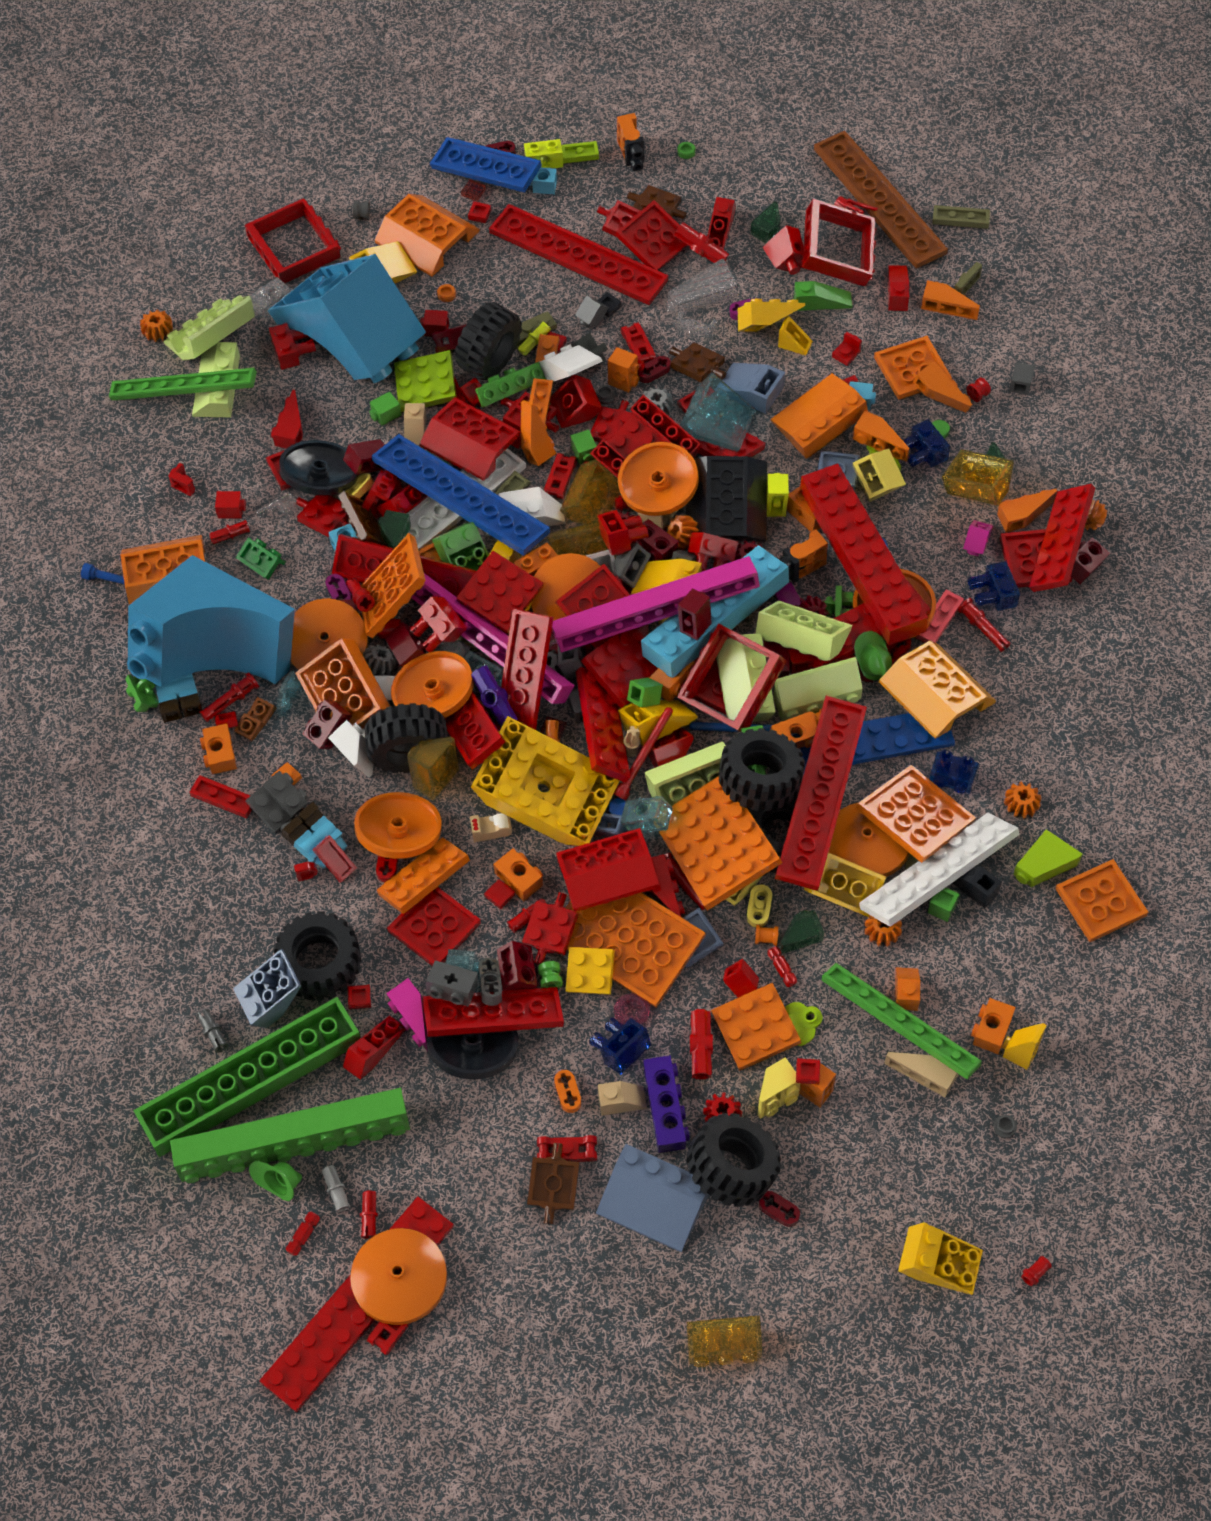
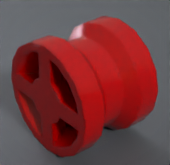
(978, 389)

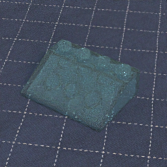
(718, 414)

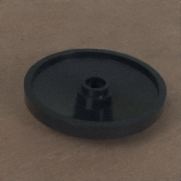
(316, 468)
(474, 1054)

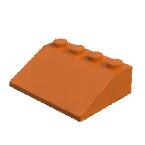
(820, 415)
(345, 677)

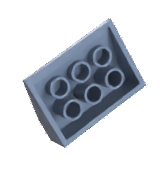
(652, 1198)

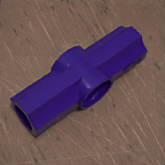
(488, 686)

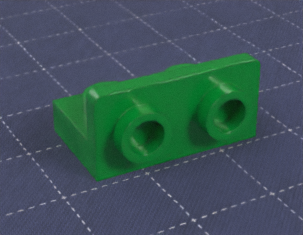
(259, 558)

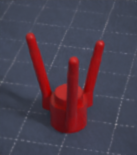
(848, 204)

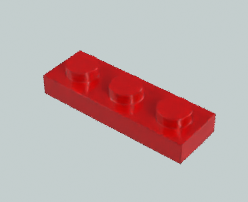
(221, 796)

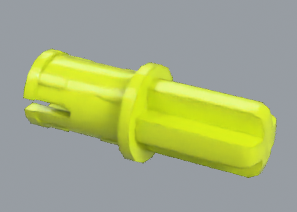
(533, 338)

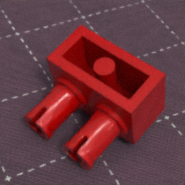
(285, 347)
(620, 533)
(711, 546)
(442, 619)

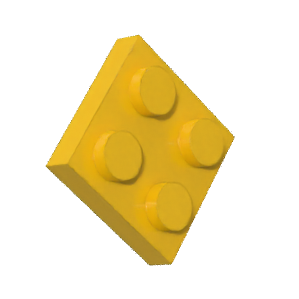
(590, 971)

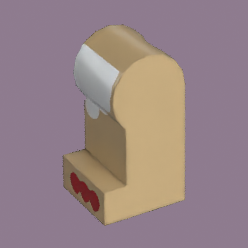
(490, 827)

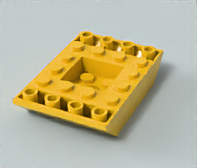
(529, 758)

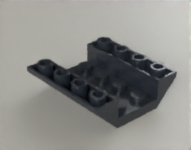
(731, 497)

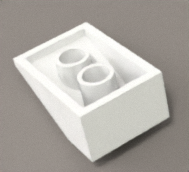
(567, 362)

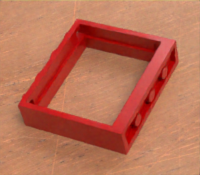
(283, 216)
(843, 217)
(759, 691)

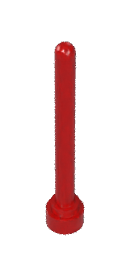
(623, 789)

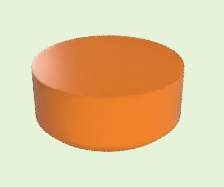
(446, 293)

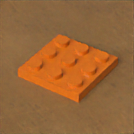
(904, 362)
(1101, 900)
(756, 1026)

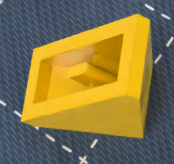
(793, 337)

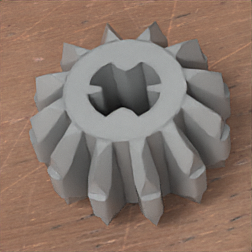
(660, 398)

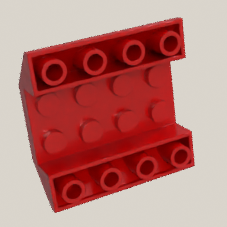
(644, 426)
(469, 438)
(607, 870)

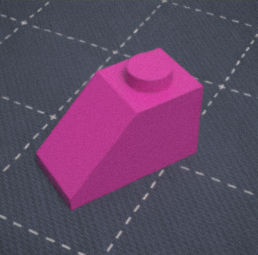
(977, 537)

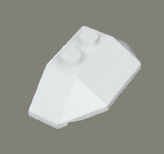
(537, 504)

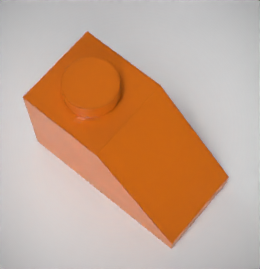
(907, 988)

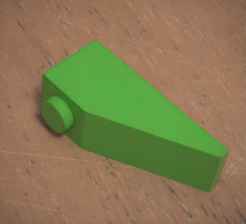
(821, 296)

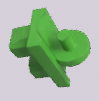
(842, 598)
(142, 692)

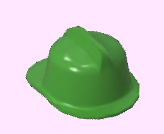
(872, 655)
(276, 1178)

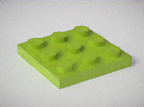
(425, 380)

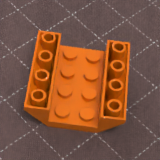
(424, 231)
(150, 563)

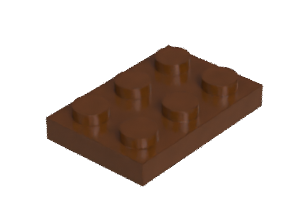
(361, 519)

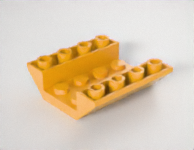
(934, 688)

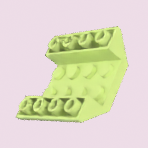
(210, 327)

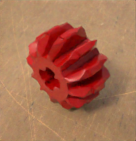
(721, 1103)

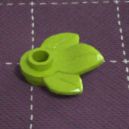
(805, 1028)

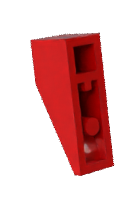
(898, 288)

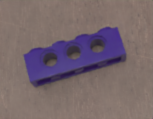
(663, 1069)

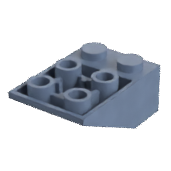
(756, 383)
(268, 990)

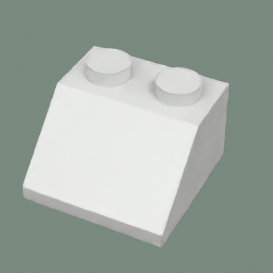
(352, 743)

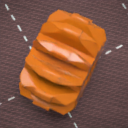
(156, 325)
(1096, 515)
(681, 529)
(1022, 807)
(882, 934)

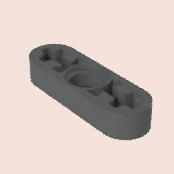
(486, 987)

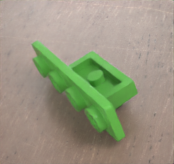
(508, 384)

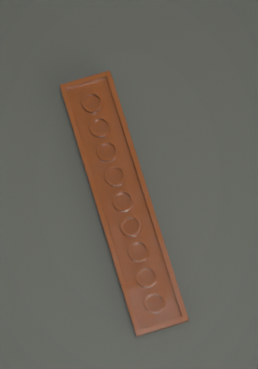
(872, 188)

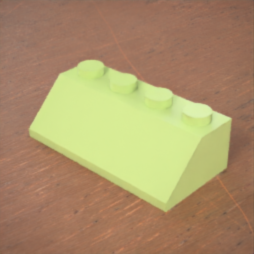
(217, 403)
(802, 630)
(738, 673)
(807, 689)
(686, 774)

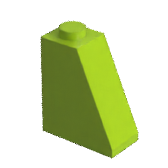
(1046, 860)

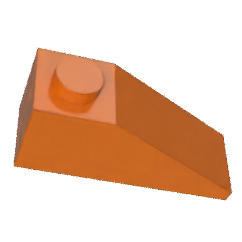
(946, 300)

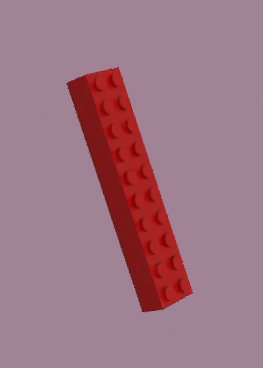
(864, 554)

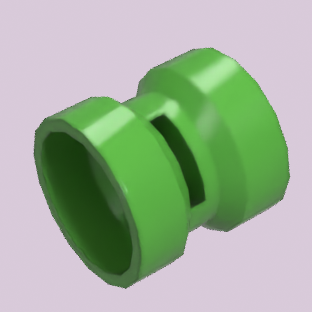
(550, 974)

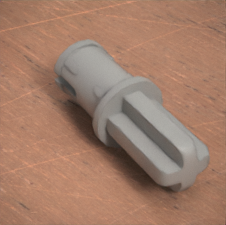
(335, 1188)

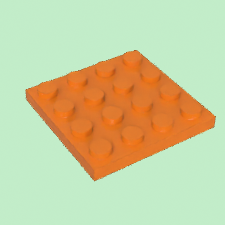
(393, 584)
(915, 813)

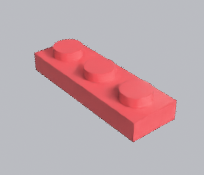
(944, 613)

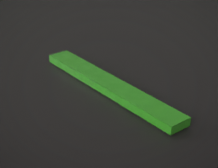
(183, 384)
(901, 1021)

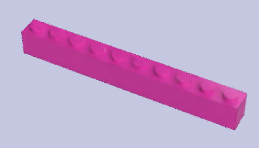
(652, 604)
(492, 640)

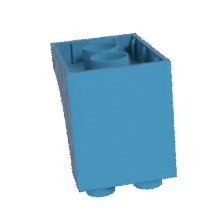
(354, 315)
(207, 622)

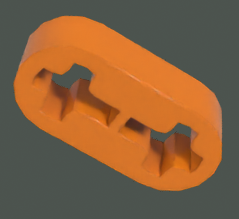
(562, 1092)

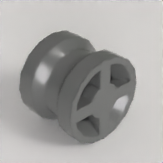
(361, 209)

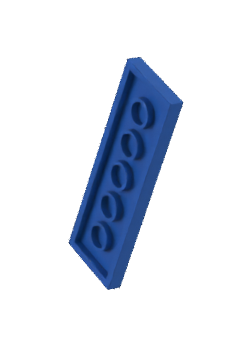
(485, 164)

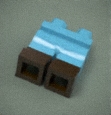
(179, 688)
(309, 830)

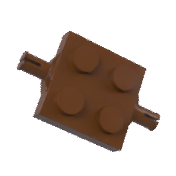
(665, 199)
(697, 362)
(553, 1183)

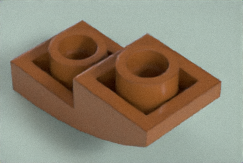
(256, 719)

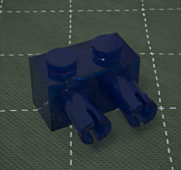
(929, 443)
(1001, 587)
(954, 772)
(625, 1044)

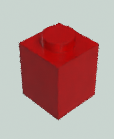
(434, 321)
(229, 505)

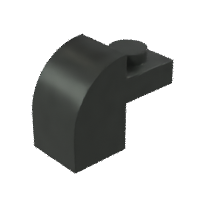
(589, 343)

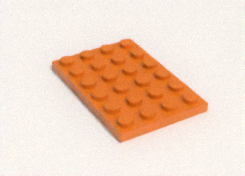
(717, 844)
(647, 942)

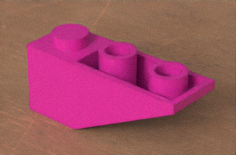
(409, 1004)

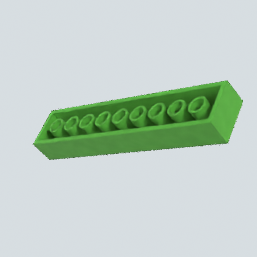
(248, 1076)
(290, 1135)

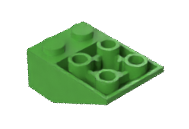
(462, 547)

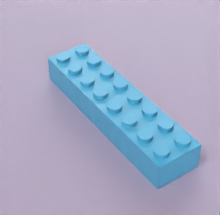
(673, 650)

